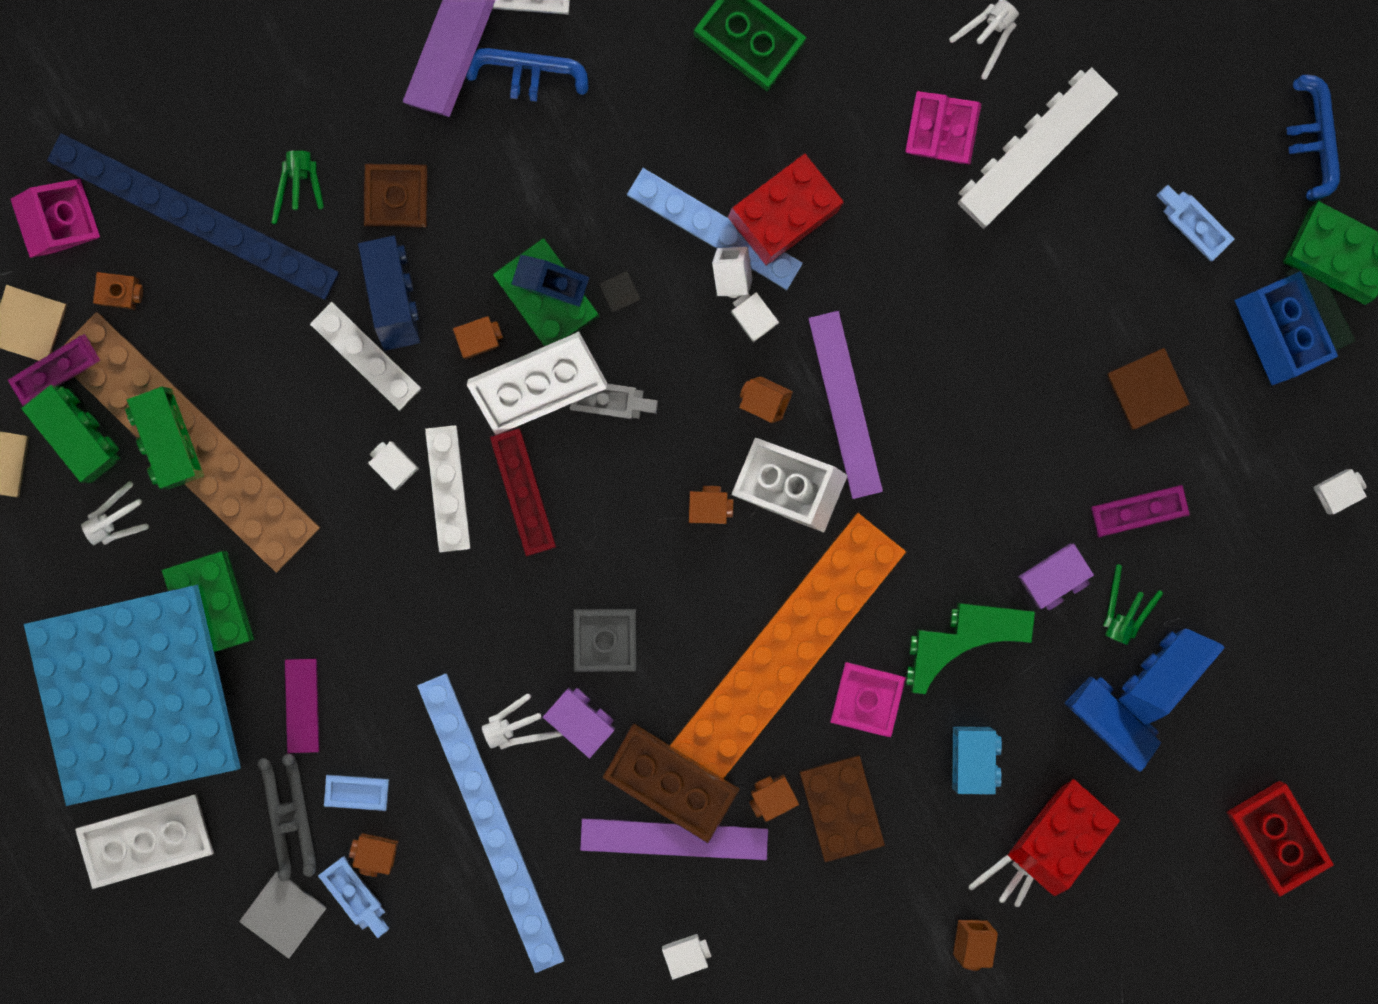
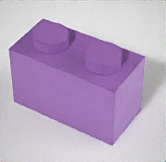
(1056, 576)
(579, 721)

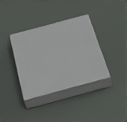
(283, 915)

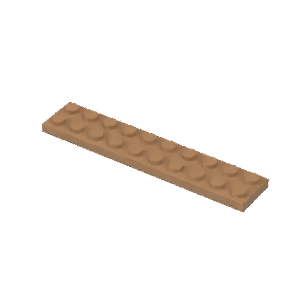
(232, 482)

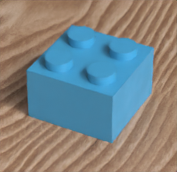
(975, 760)

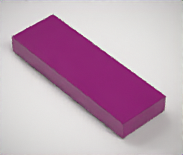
(54, 369)
(1140, 511)
(302, 705)

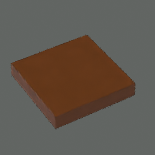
(395, 195)
(1148, 389)

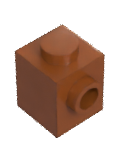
(117, 291)
(478, 337)
(765, 399)
(710, 506)
(772, 797)
(373, 854)
(975, 944)

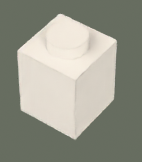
(732, 271)
(753, 316)
(392, 464)
(1341, 491)
(686, 956)

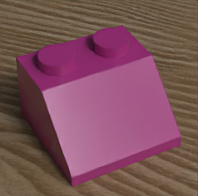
(54, 217)

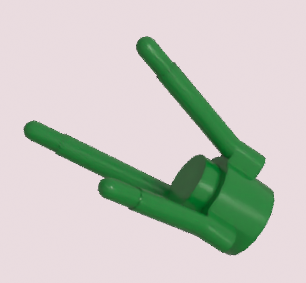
(298, 166)
(1123, 627)

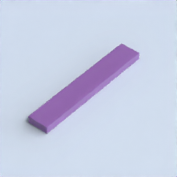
(845, 404)
(672, 839)

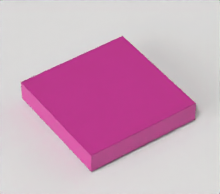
(868, 699)

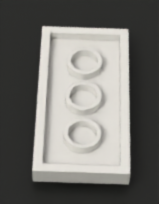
(537, 383)
(144, 841)

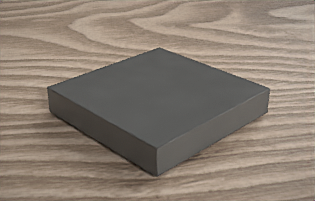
(604, 640)

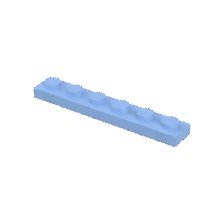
(706, 224)

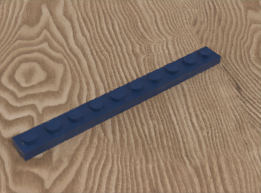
(193, 216)

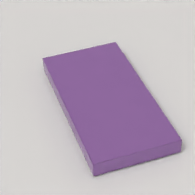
(447, 55)

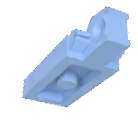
(1195, 222)
(354, 896)

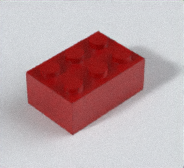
(785, 209)
(1064, 837)
(1280, 838)

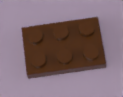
(842, 808)

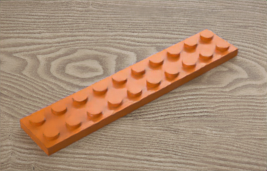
(789, 647)

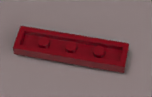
(523, 492)

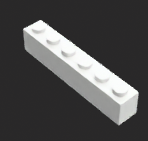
(1037, 148)

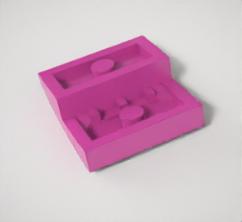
(943, 127)

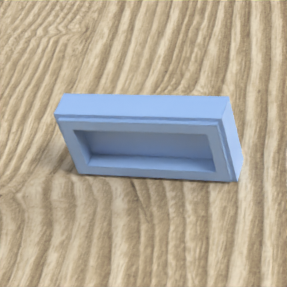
(356, 792)

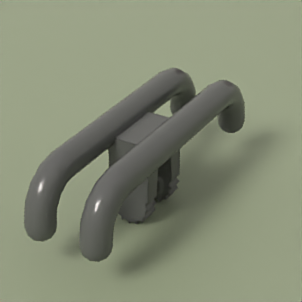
(288, 817)

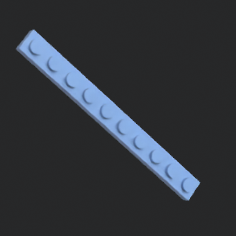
(491, 823)

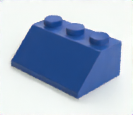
(1286, 328)
(1169, 674)
(1114, 723)

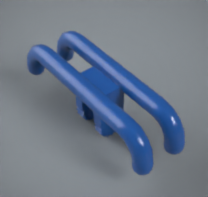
(528, 61)
(1326, 135)

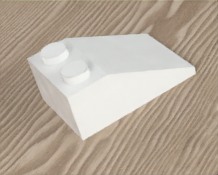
(789, 484)

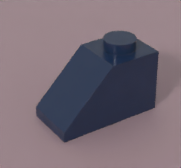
(550, 280)

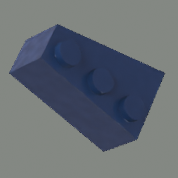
(389, 293)

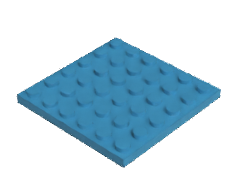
(132, 695)

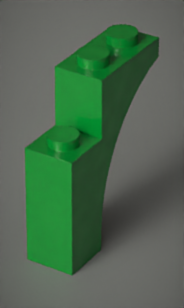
(973, 627)

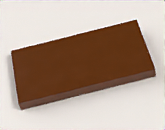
(671, 783)

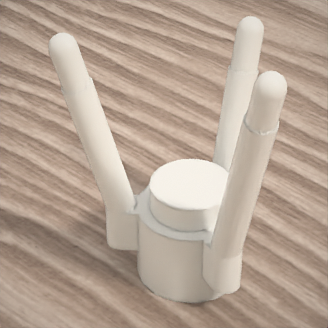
(1000, 17)
(99, 527)
(498, 732)
(1021, 872)

